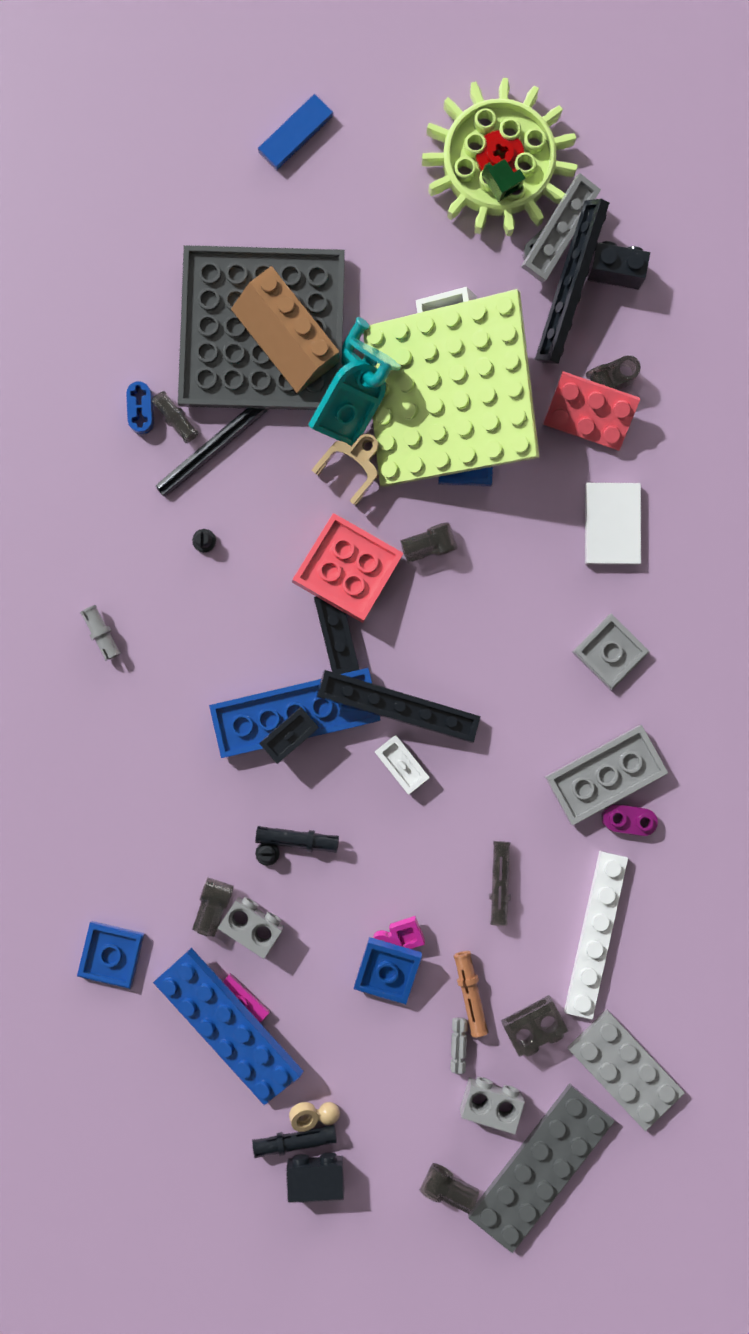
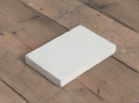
(613, 523)

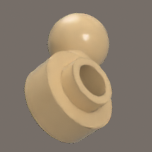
(305, 1115)

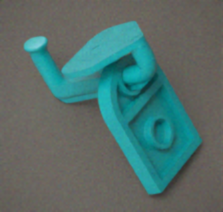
(354, 390)

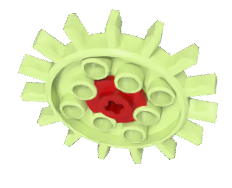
(496, 146)

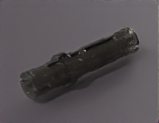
(499, 916)

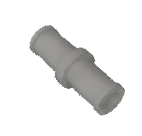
(100, 632)

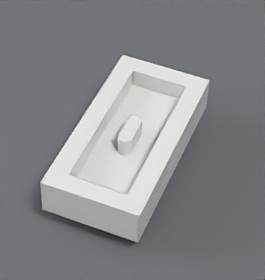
(402, 764)

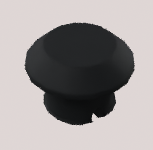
(204, 540)
(267, 854)

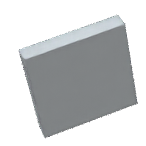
(610, 651)

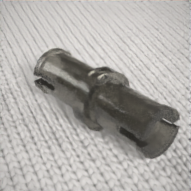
(175, 417)

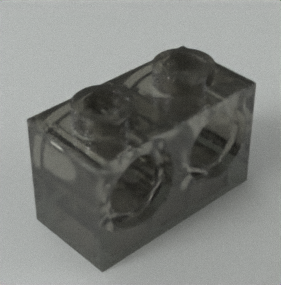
(530, 1019)

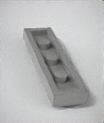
(559, 229)

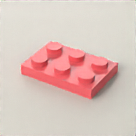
(591, 410)

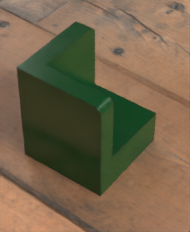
(502, 179)

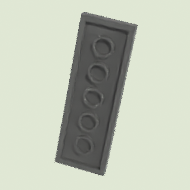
(540, 1168)

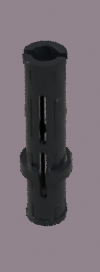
(297, 839)
(294, 1141)

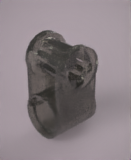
(610, 373)

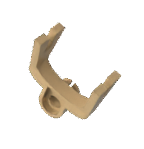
(358, 454)

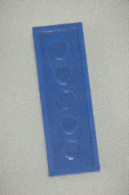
(248, 720)
(228, 1026)

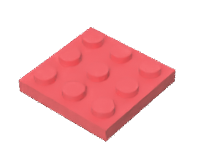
(347, 567)

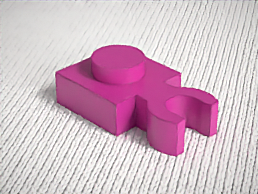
(403, 933)

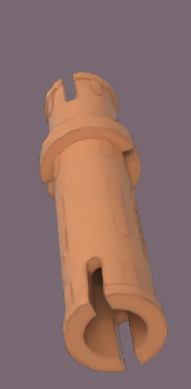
(468, 983)

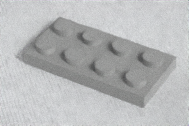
(606, 774)
(625, 1070)

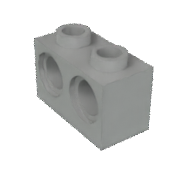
(247, 933)
(488, 1111)

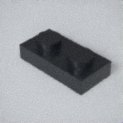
(289, 735)

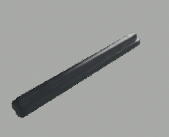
(209, 450)

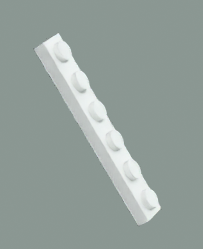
(595, 935)

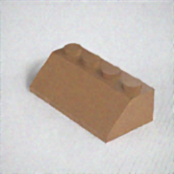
(285, 330)

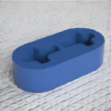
(133, 407)

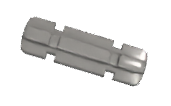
(458, 1045)

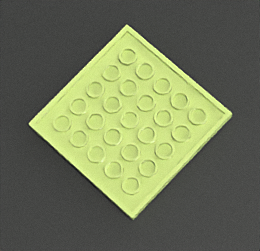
(458, 392)

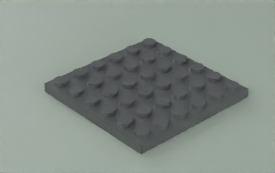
(218, 355)

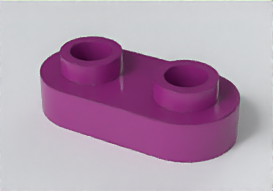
(630, 819)

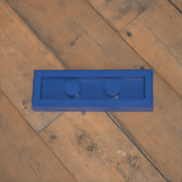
(295, 131)

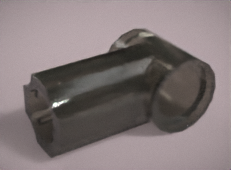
(436, 541)
(213, 900)
(443, 1186)

